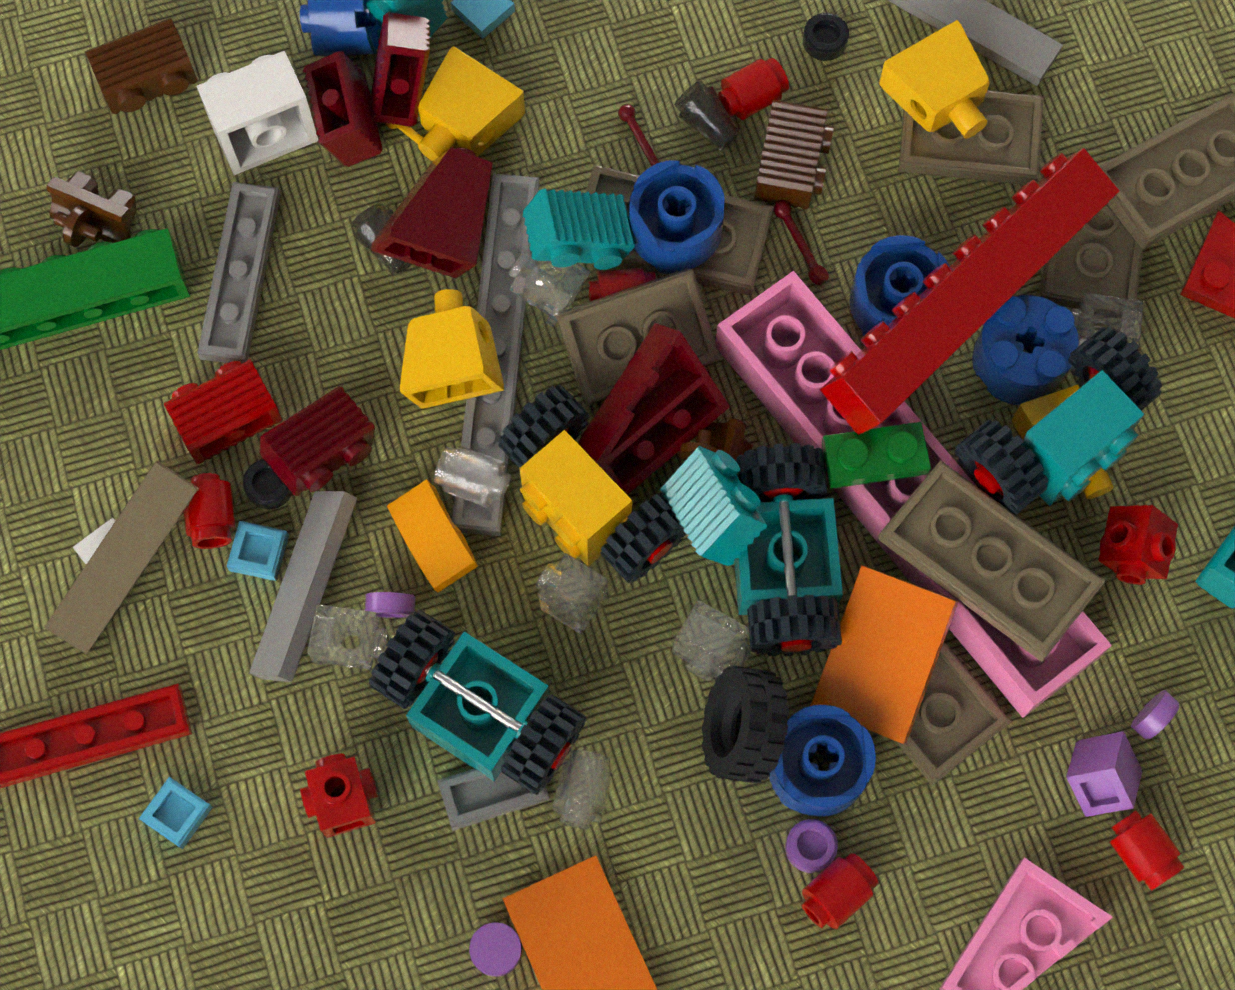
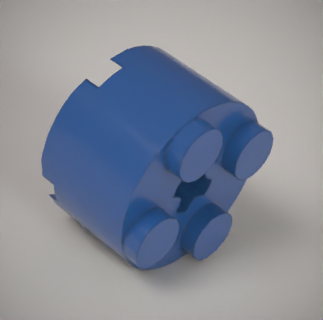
(340, 27)
(697, 218)
(890, 265)
(1032, 325)
(840, 740)

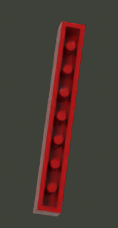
(968, 292)

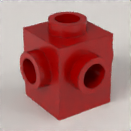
(1138, 543)
(352, 807)

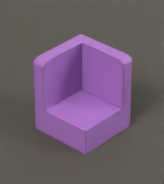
(1104, 774)

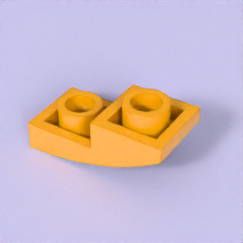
(432, 536)

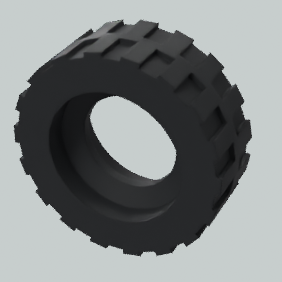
(745, 724)

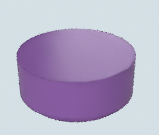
(390, 604)
(1155, 715)
(811, 846)
(495, 949)

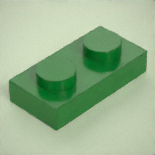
(876, 455)

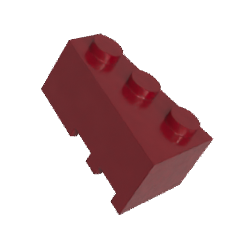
(652, 409)

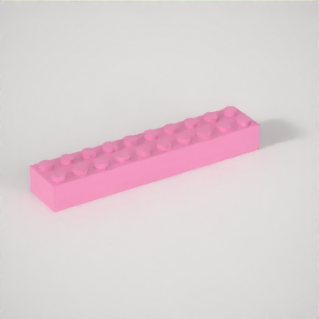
(784, 355)

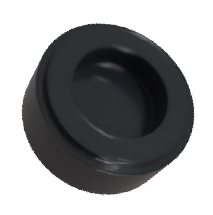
(825, 36)
(264, 486)

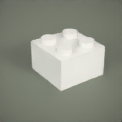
(258, 112)

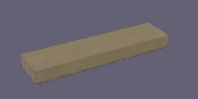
(121, 557)

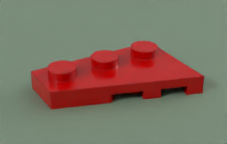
(1213, 271)

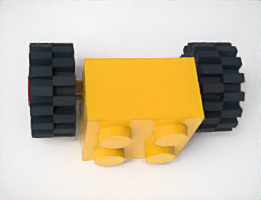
(578, 496)

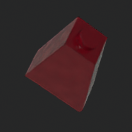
(441, 216)

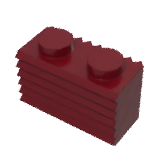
(400, 69)
(342, 109)
(318, 441)

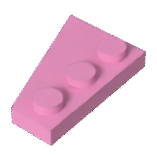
(1024, 932)

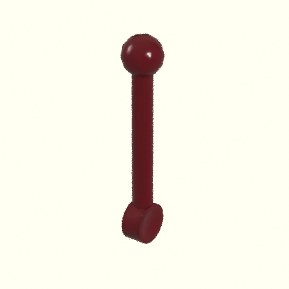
(627, 114)
(817, 273)

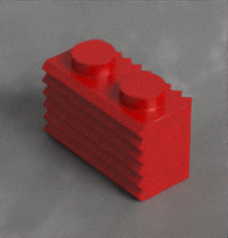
(222, 410)

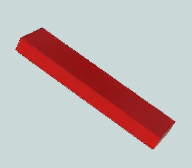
(93, 734)

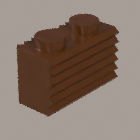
(141, 67)
(791, 154)

